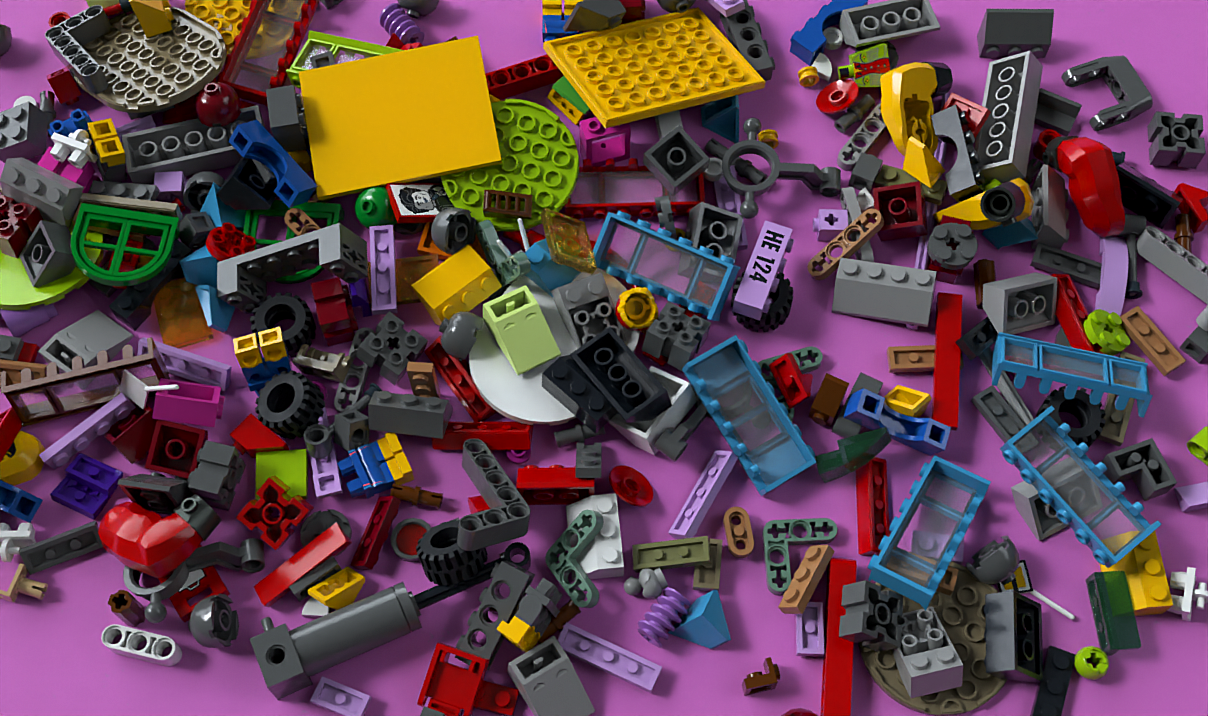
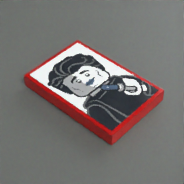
(417, 201)

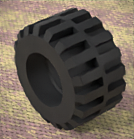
(281, 308)
(778, 310)
(279, 394)
(1088, 414)
(443, 558)

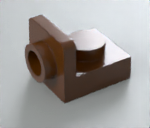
(759, 682)

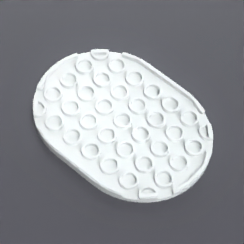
(522, 395)

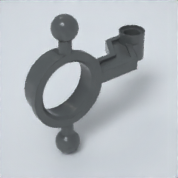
(826, 180)
(674, 443)
(246, 558)

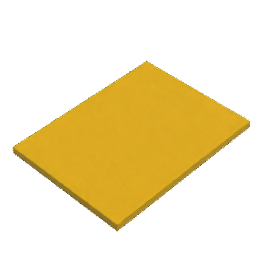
(652, 66)
(399, 117)

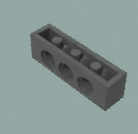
(746, 38)
(518, 581)

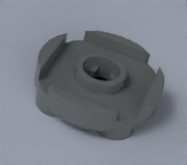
(665, 217)
(960, 235)

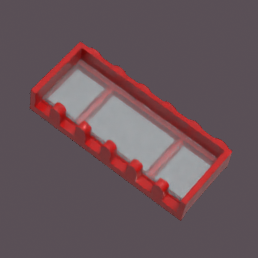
(266, 46)
(628, 190)

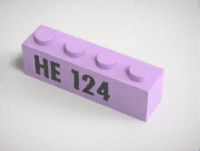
(762, 270)

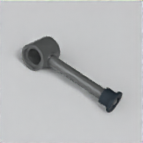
(1133, 229)
(324, 434)

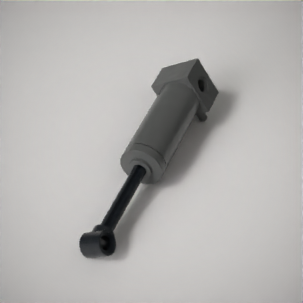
(353, 629)

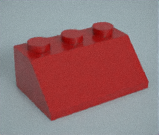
(552, 485)

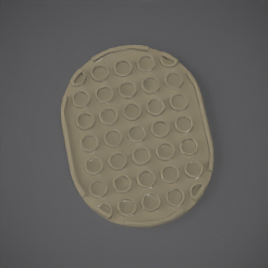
(158, 69)

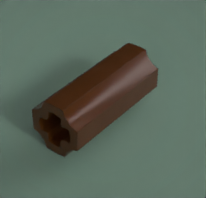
(983, 273)
(127, 608)

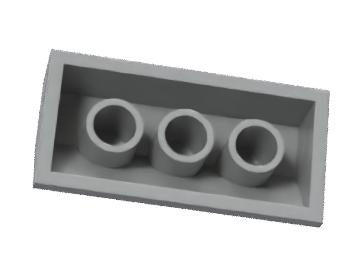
(887, 21)
(884, 292)

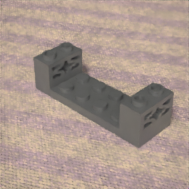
(245, 277)

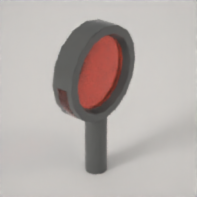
(405, 538)

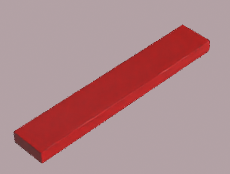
(947, 359)

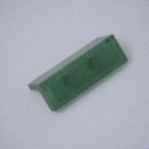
(1113, 611)

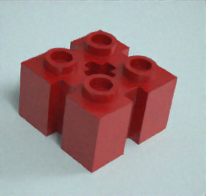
(258, 513)

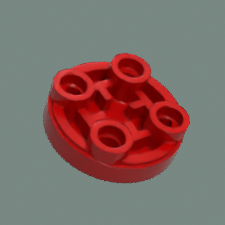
(228, 242)

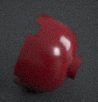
(217, 104)

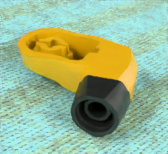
(994, 207)

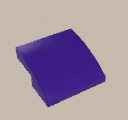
(360, 296)
(87, 486)

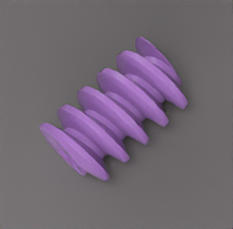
(396, 21)
(662, 616)

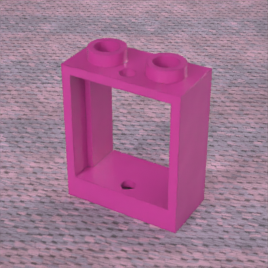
(615, 148)
(189, 404)

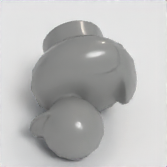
(650, 580)

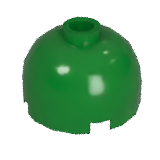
(374, 208)

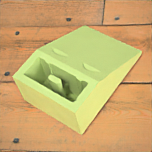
(520, 330)

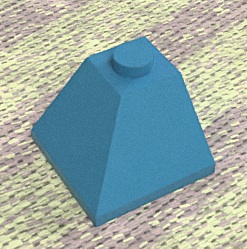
(546, 272)

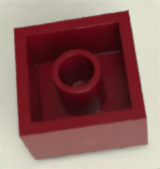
(902, 210)

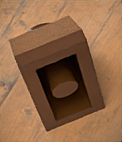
(828, 400)

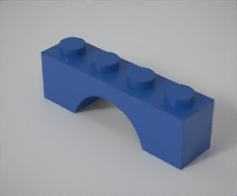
(810, 40)
(257, 143)
(918, 433)
(18, 502)

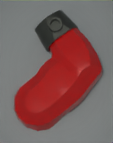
(1092, 181)
(156, 543)

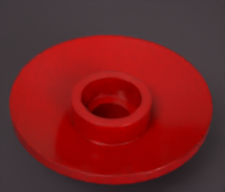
(837, 96)
(631, 485)

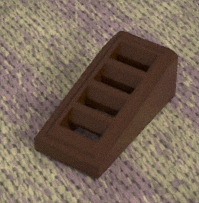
(499, 196)

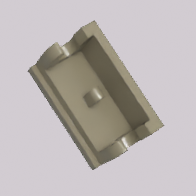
(322, 363)

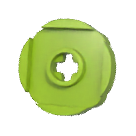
(1106, 331)

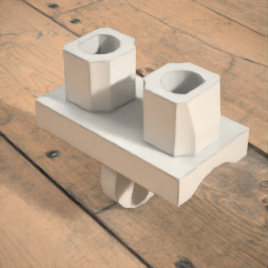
(75, 144)
(13, 541)
(1186, 582)

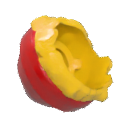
(636, 309)

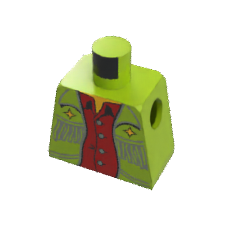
(866, 66)

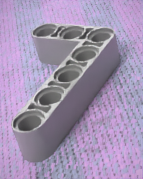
(1177, 264)

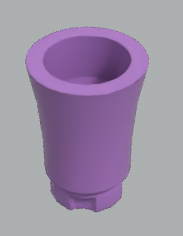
(22, 321)

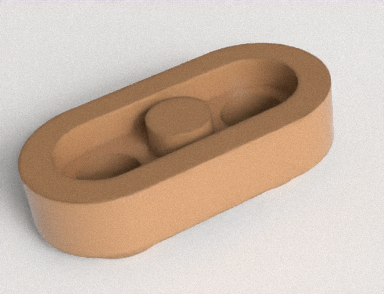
(738, 533)

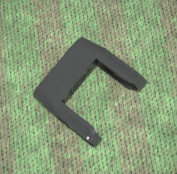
(1123, 84)

